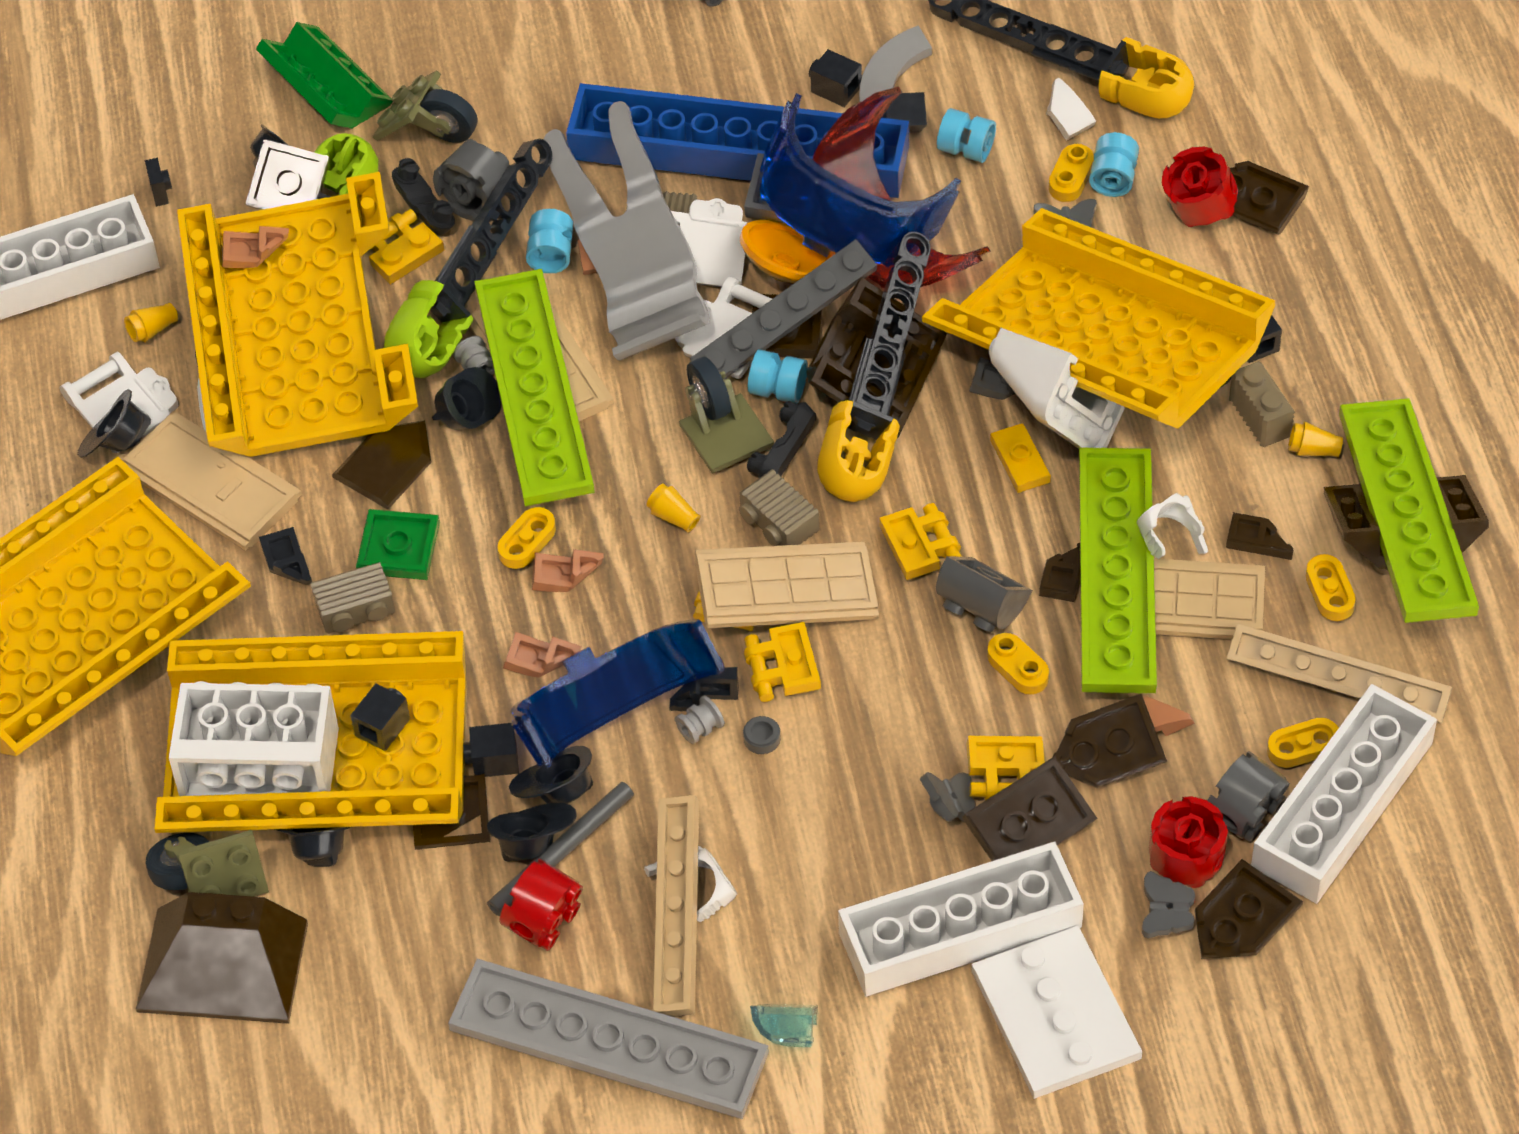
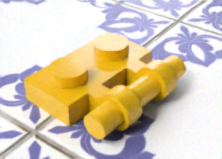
(406, 252)
(910, 543)
(793, 658)
(1001, 757)

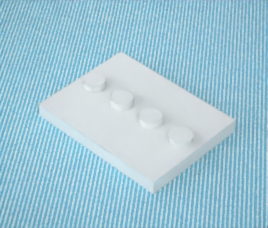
(1056, 1011)

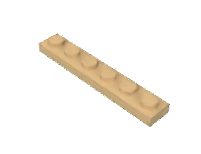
(1334, 670)
(676, 906)

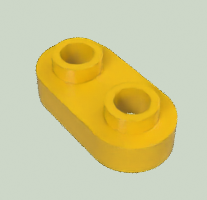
(1074, 167)
(523, 540)
(1330, 591)
(1015, 661)
(1300, 741)

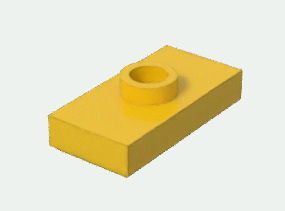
(1020, 457)

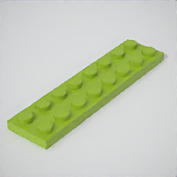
(534, 388)
(1409, 511)
(1116, 572)

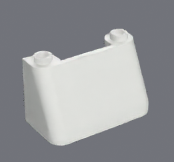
(1045, 386)

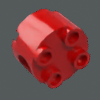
(1200, 186)
(1188, 841)
(541, 903)

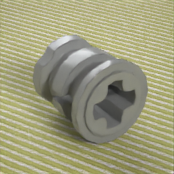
(473, 353)
(699, 720)

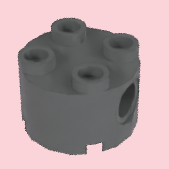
(469, 177)
(1248, 794)

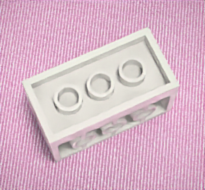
(253, 739)

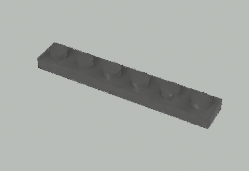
(789, 309)

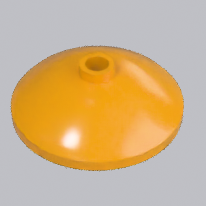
(779, 250)

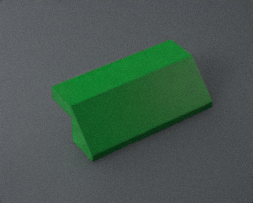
(325, 76)

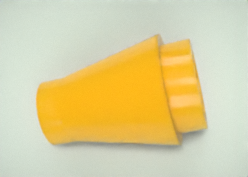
(147, 322)
(1313, 441)
(672, 507)

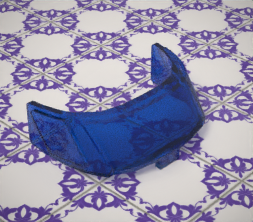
(836, 212)
(612, 685)

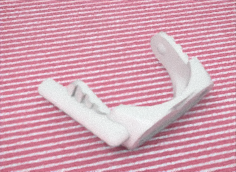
(1176, 508)
(723, 892)

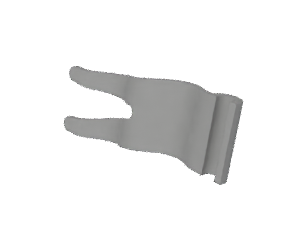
(638, 254)

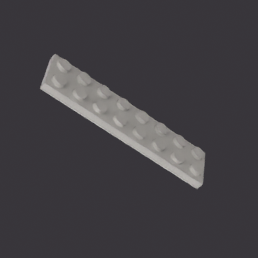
(609, 1038)

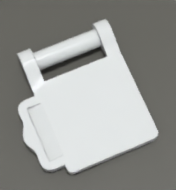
(714, 239)
(722, 318)
(148, 390)

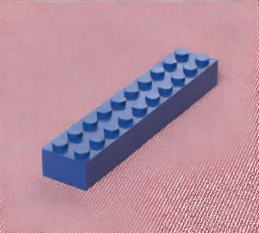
(713, 133)

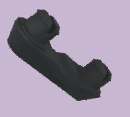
(419, 197)
(799, 422)

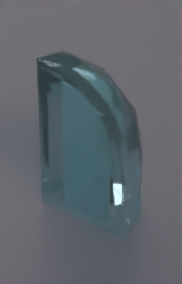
(786, 1023)

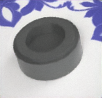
(761, 735)

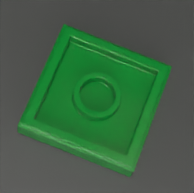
(399, 542)

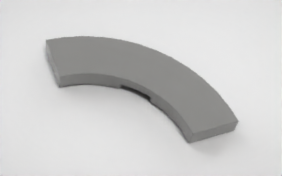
(893, 61)

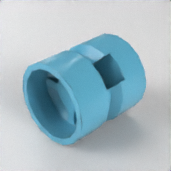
(955, 132)
(1114, 164)
(549, 240)
(782, 377)

